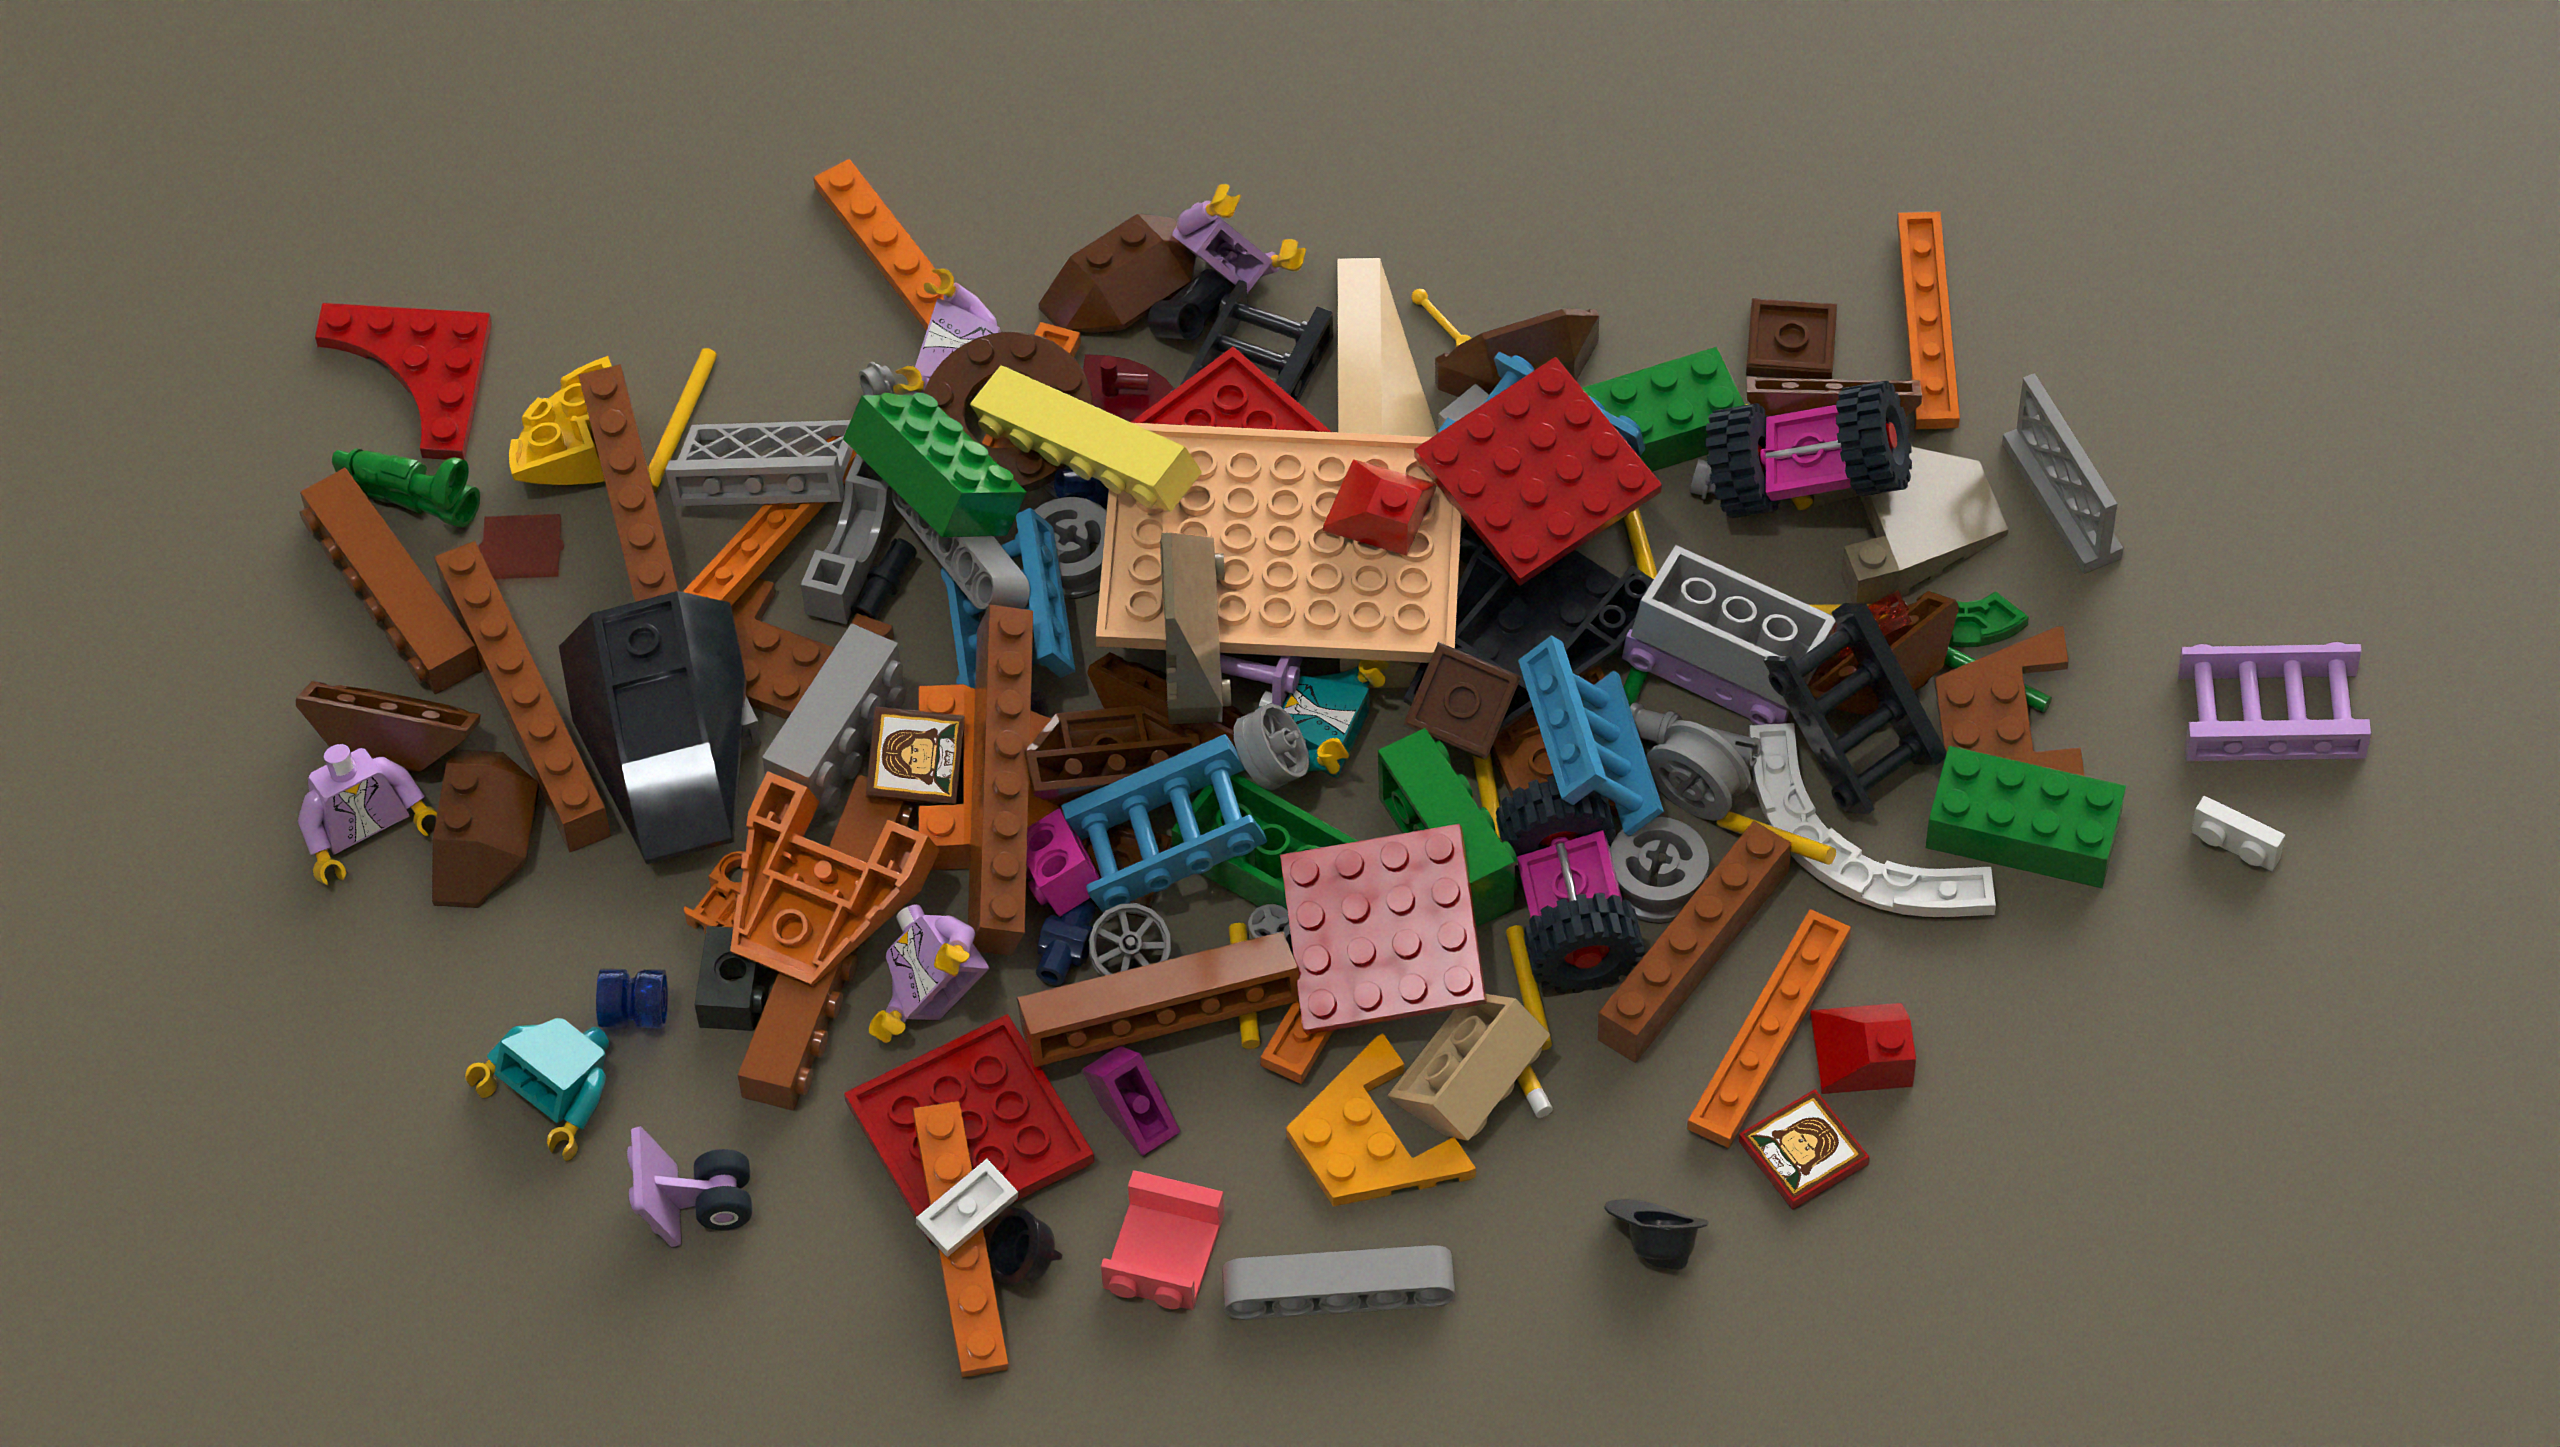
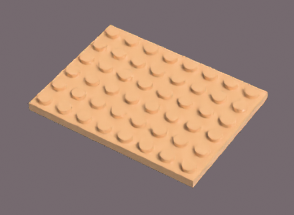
(1285, 577)

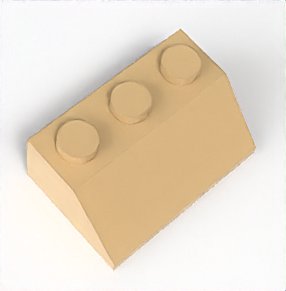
(1470, 1066)

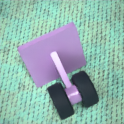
(714, 1190)

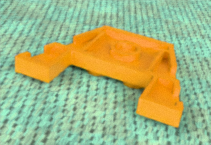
(1353, 1145)

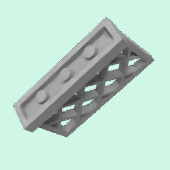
(747, 477)
(2063, 479)

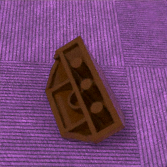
(1119, 276)
(1559, 334)
(1794, 395)
(1917, 647)
(1134, 684)
(385, 724)
(1099, 747)
(480, 827)

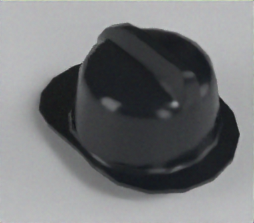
(1658, 1232)
(1019, 1246)

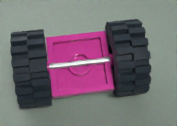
(1809, 451)
(1578, 920)

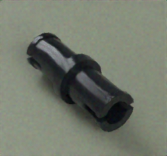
(884, 579)

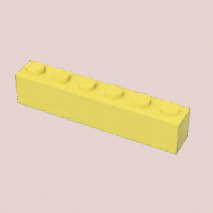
(1085, 439)

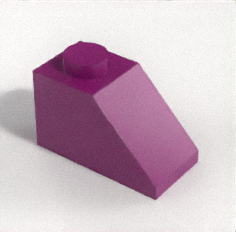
(1131, 1098)

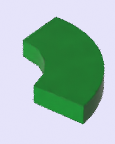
(1986, 621)

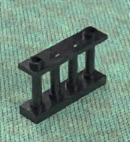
(1293, 368)
(1895, 706)

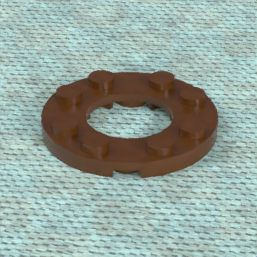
(1026, 353)

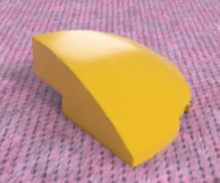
(558, 437)

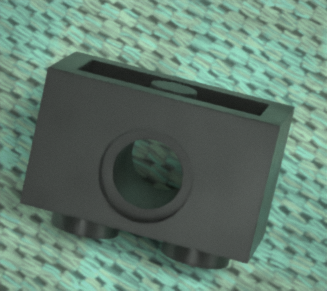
(724, 1002)

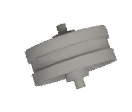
(1271, 747)
(1130, 942)

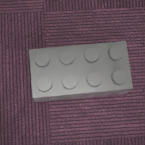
(1726, 621)
(835, 717)

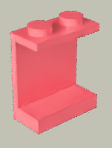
(1164, 1241)

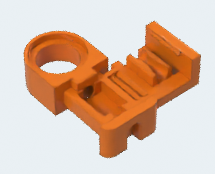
(713, 908)

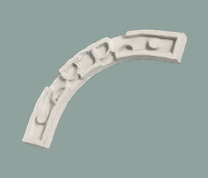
(1883, 886)

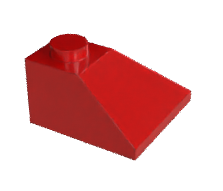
(1379, 507)
(1863, 1048)

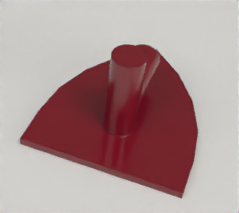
(1123, 385)

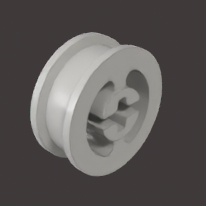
(1075, 526)
(1698, 770)
(1678, 878)

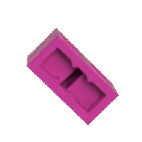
(1058, 863)

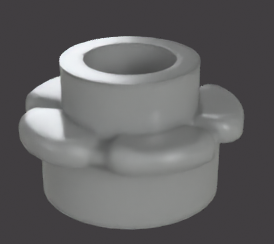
(876, 379)
(1701, 480)

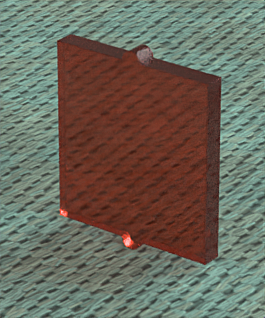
(522, 545)

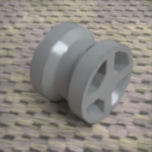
(1269, 920)

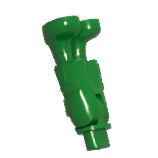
(405, 484)

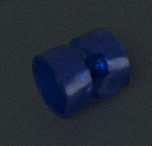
(628, 998)

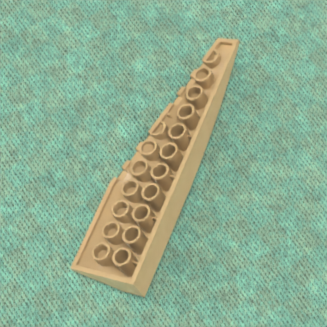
(1377, 384)

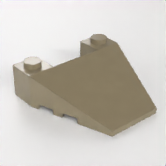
(1920, 529)
(1192, 629)

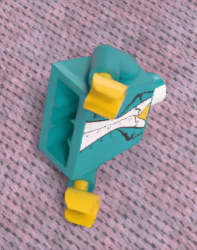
(1332, 712)
(551, 1069)

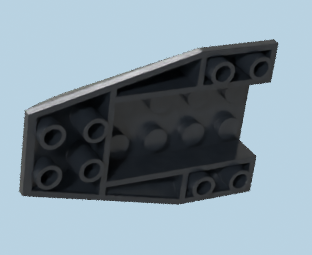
(1567, 600)
(662, 716)

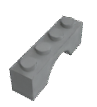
(841, 569)

